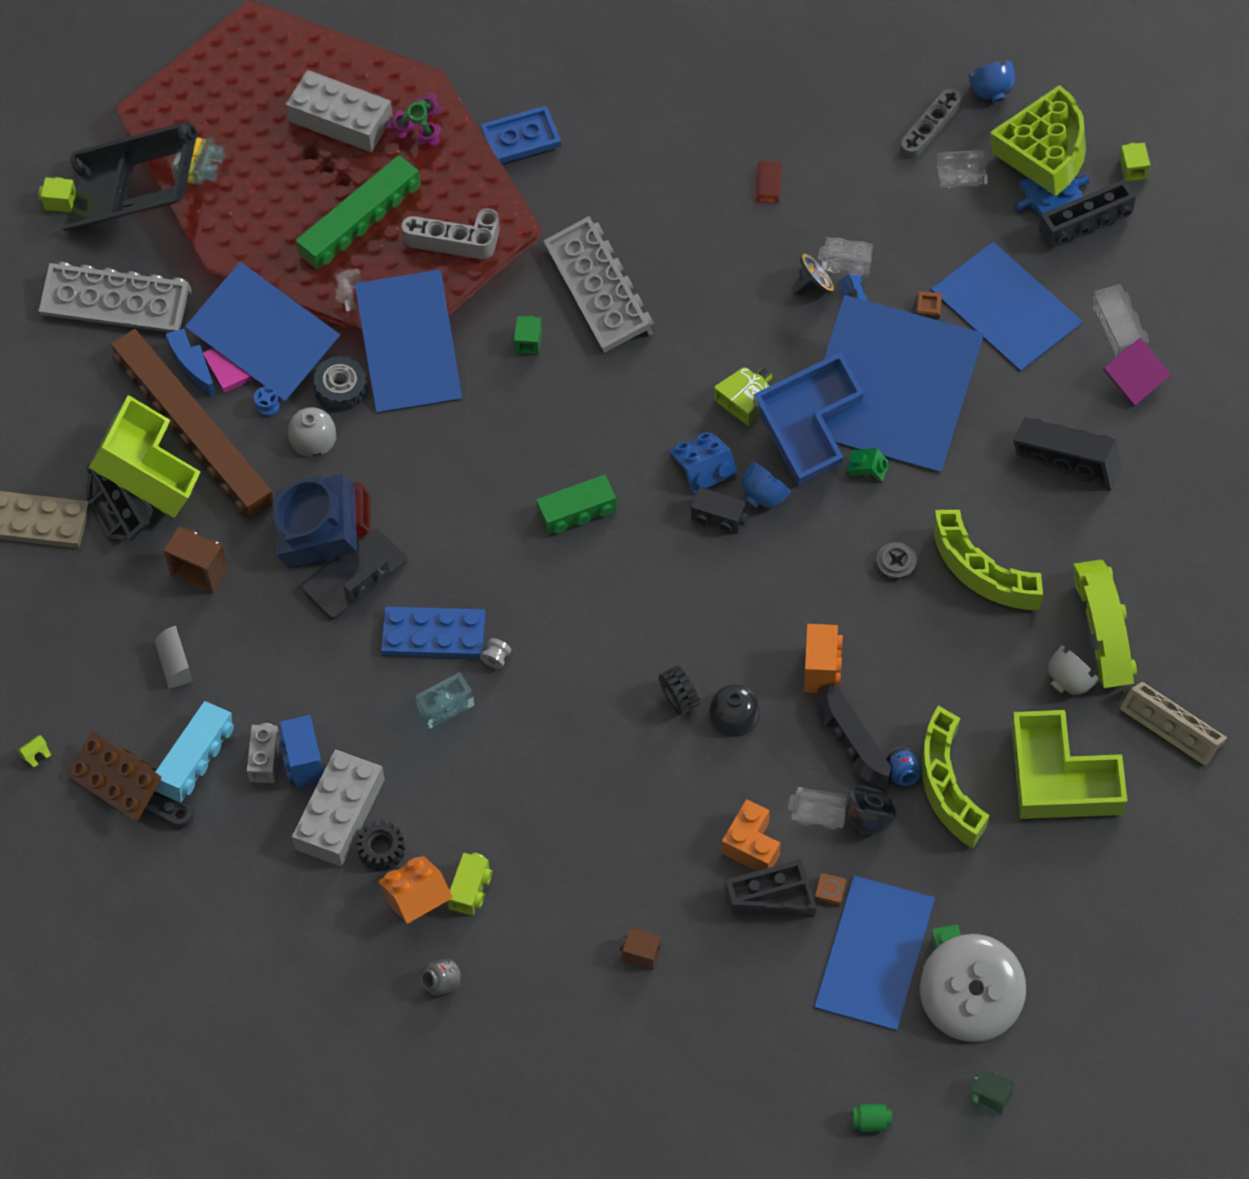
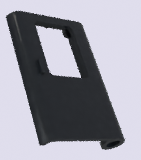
(109, 169)

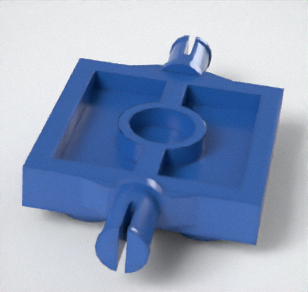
(1044, 201)

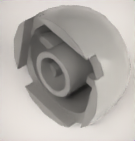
(311, 432)
(1069, 673)

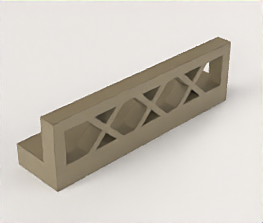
(1172, 723)

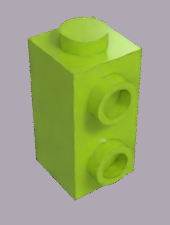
(469, 883)

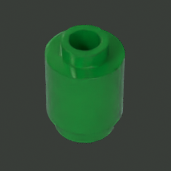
(872, 1117)

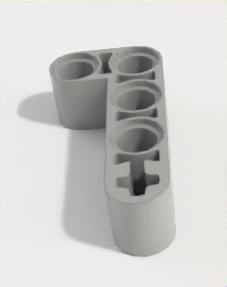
(422, 234)

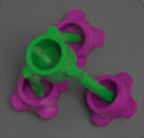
(418, 114)

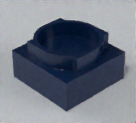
(315, 520)

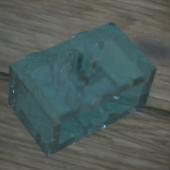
(444, 700)

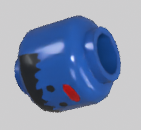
(904, 766)

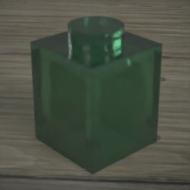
(992, 1090)

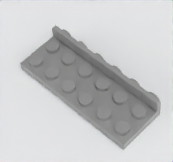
(598, 284)
(114, 297)

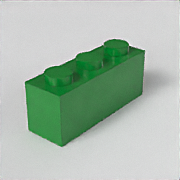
(576, 505)

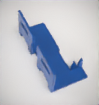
(856, 281)

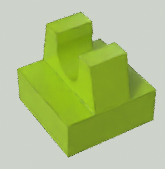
(32, 747)

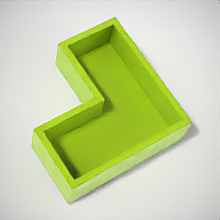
(136, 463)
(1061, 784)

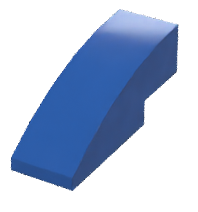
(190, 361)

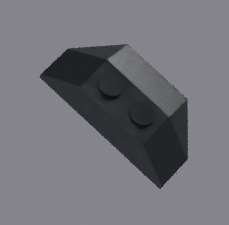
(115, 508)

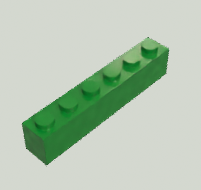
(358, 212)

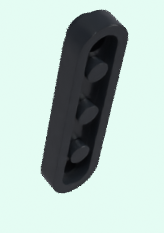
(168, 810)

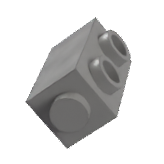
(263, 753)

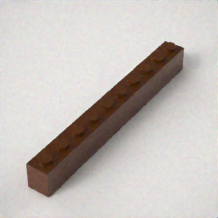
(192, 423)

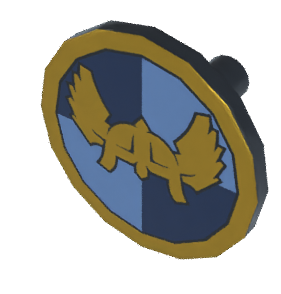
(812, 273)

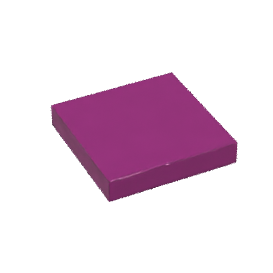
(1136, 371)

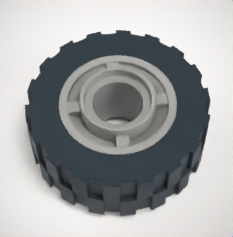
(335, 371)

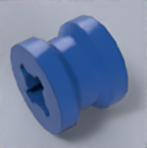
(269, 396)

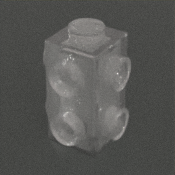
(846, 256)
(818, 807)

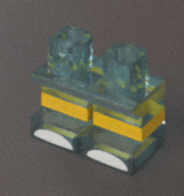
(203, 154)

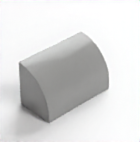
(172, 658)

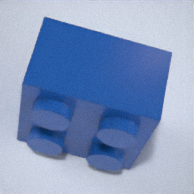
(300, 751)

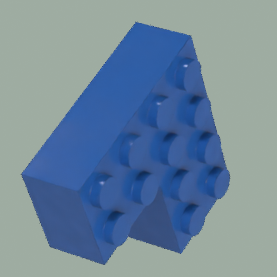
(797, 411)

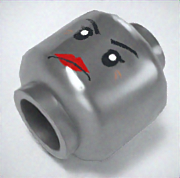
(440, 977)

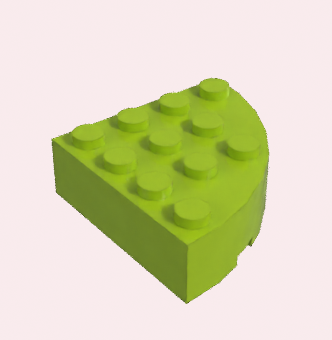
(1044, 140)

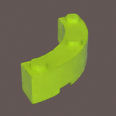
(979, 571)
(1106, 621)
(940, 784)

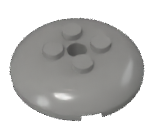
(947, 993)

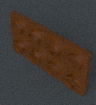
(115, 775)

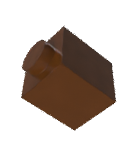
(641, 948)

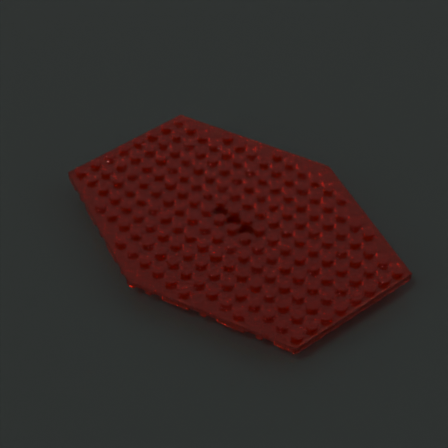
(289, 177)

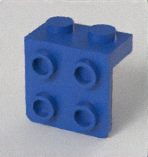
(704, 461)

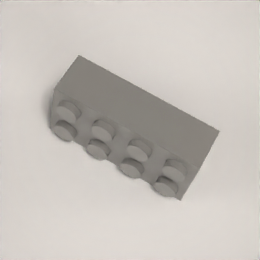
(339, 111)
(338, 808)

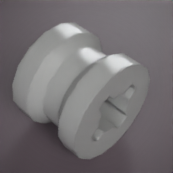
(495, 653)

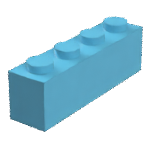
(193, 751)

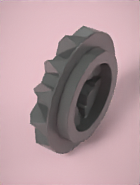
(897, 551)

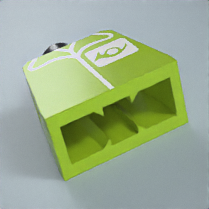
(738, 391)

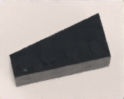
(1070, 450)

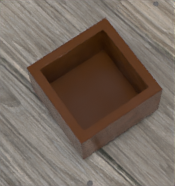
(196, 559)

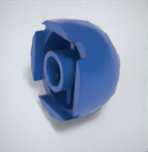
(993, 81)
(763, 487)

